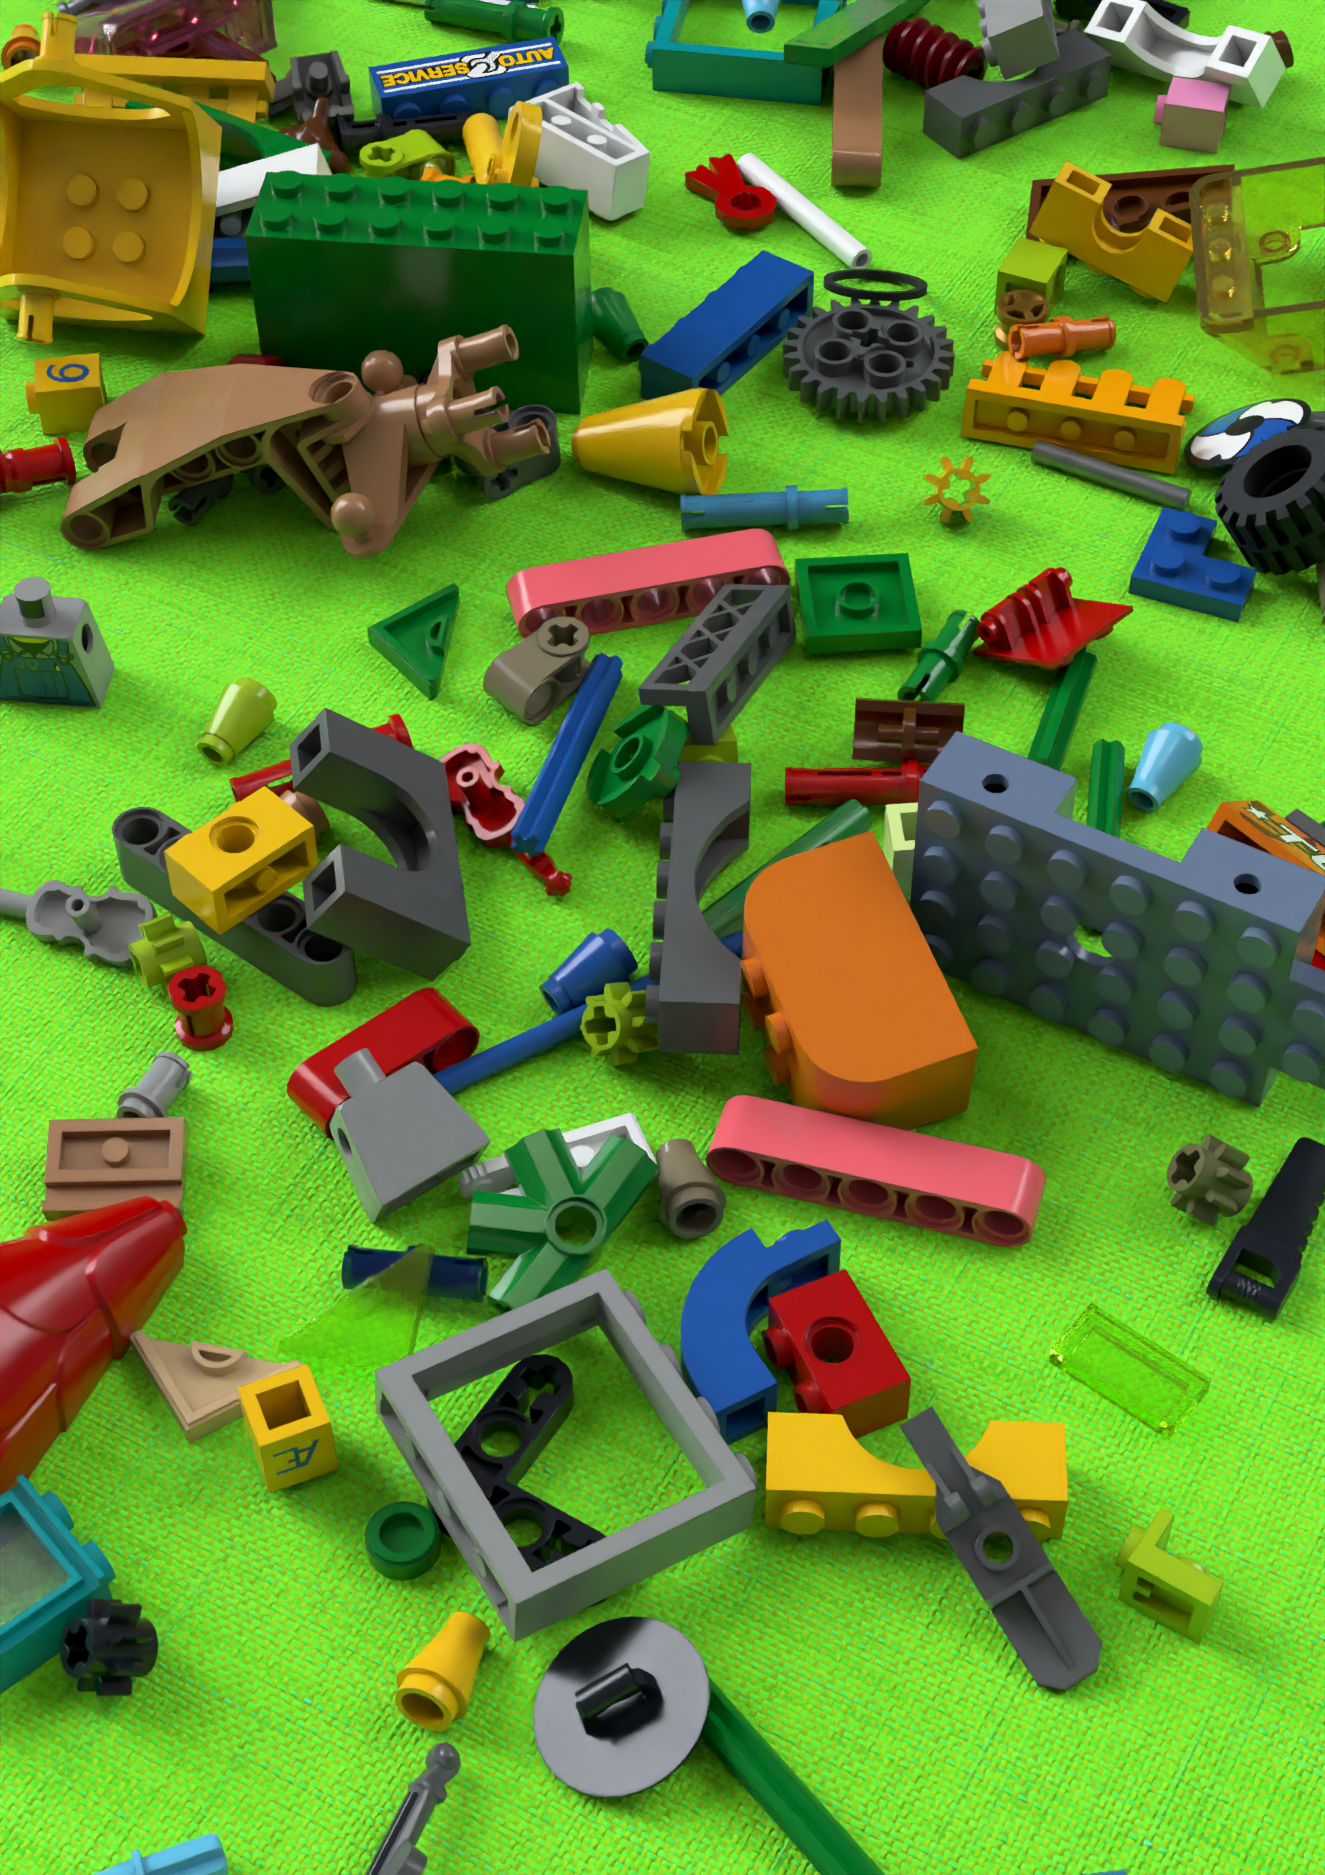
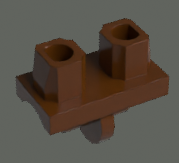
(904, 729)

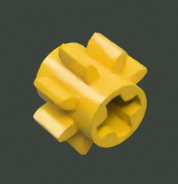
(970, 495)

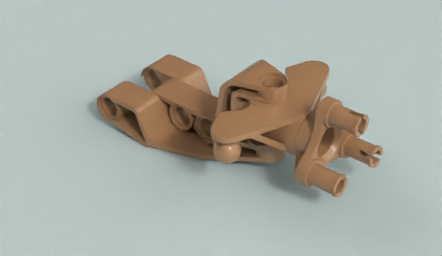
(331, 441)

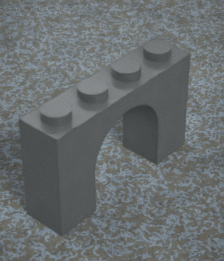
(398, 914)

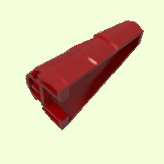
(69, 1310)

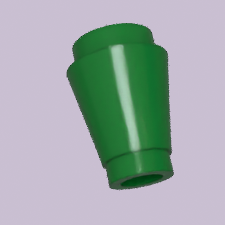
(616, 324)

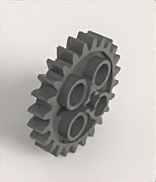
(868, 359)

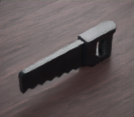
(1275, 1234)

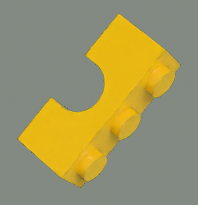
(1145, 259)

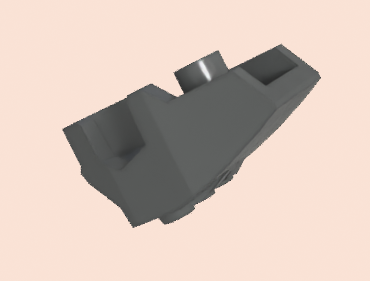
(320, 77)

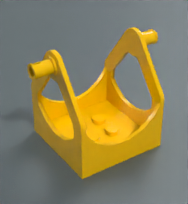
(102, 205)

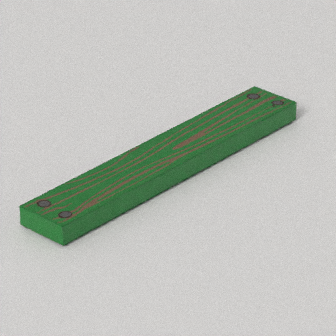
(847, 31)

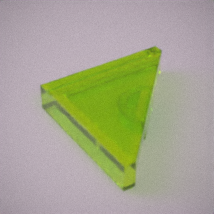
(373, 1321)

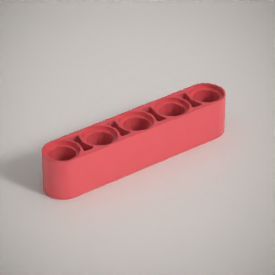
(644, 583)
(877, 1171)

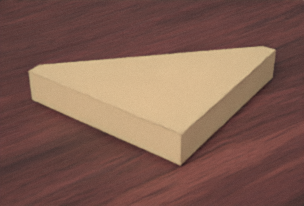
(201, 1380)

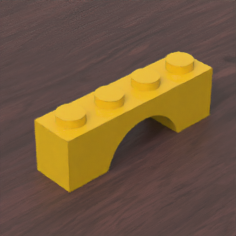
(830, 1482)

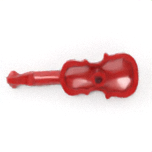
(494, 809)

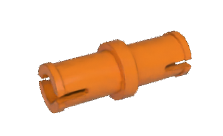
(1061, 337)

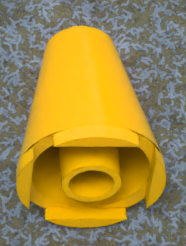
(659, 442)

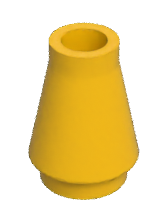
(442, 1675)

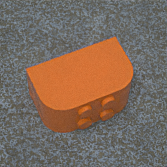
(851, 991)

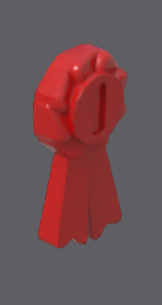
(736, 203)

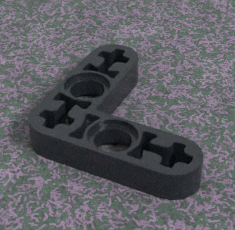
(501, 1475)

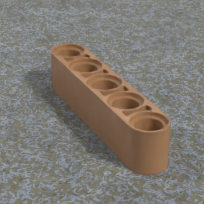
(858, 117)

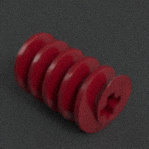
(930, 55)

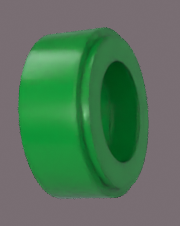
(403, 1540)

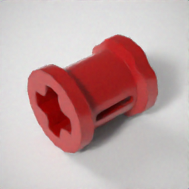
(191, 1000)

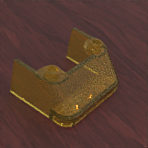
(1250, 222)

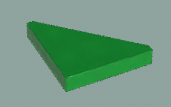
(419, 638)

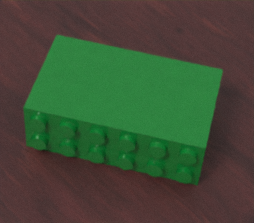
(412, 262)

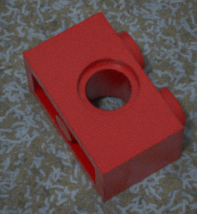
(835, 1322)

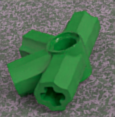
(552, 1196)

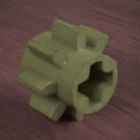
(1209, 1180)

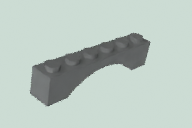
(697, 974)

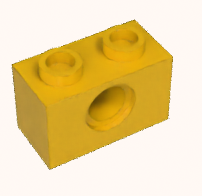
(241, 859)

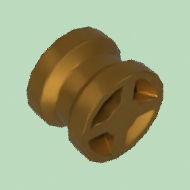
(1018, 307)

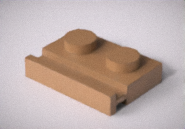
(113, 1162)

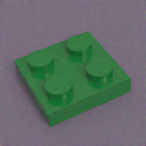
(857, 603)

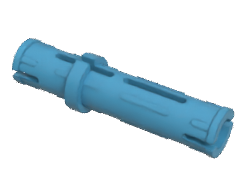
(765, 509)

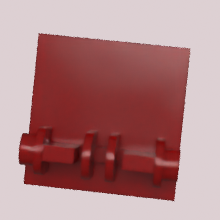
(1044, 623)

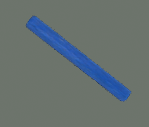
(566, 756)

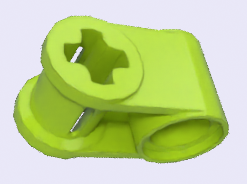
(406, 157)

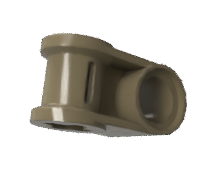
(540, 669)

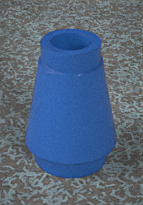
(587, 969)

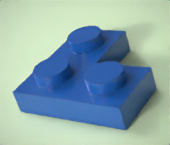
(1180, 574)

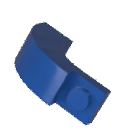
(726, 1307)

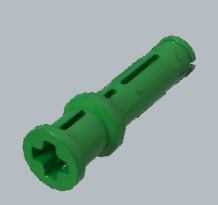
(514, 21)

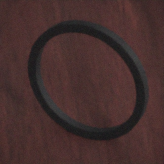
(831, 285)

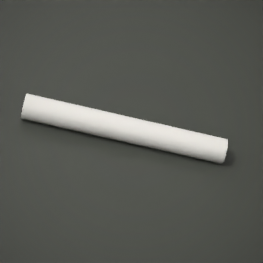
(805, 213)

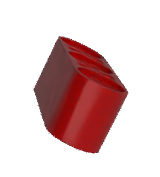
(416, 1029)

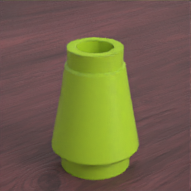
(237, 720)

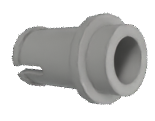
(156, 1088)

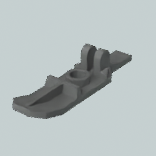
(1025, 1588)

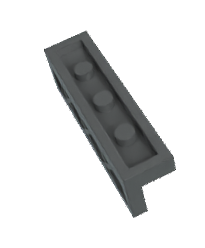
(724, 657)

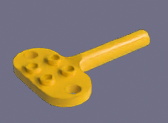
(509, 156)

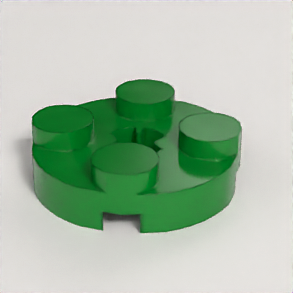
(639, 763)

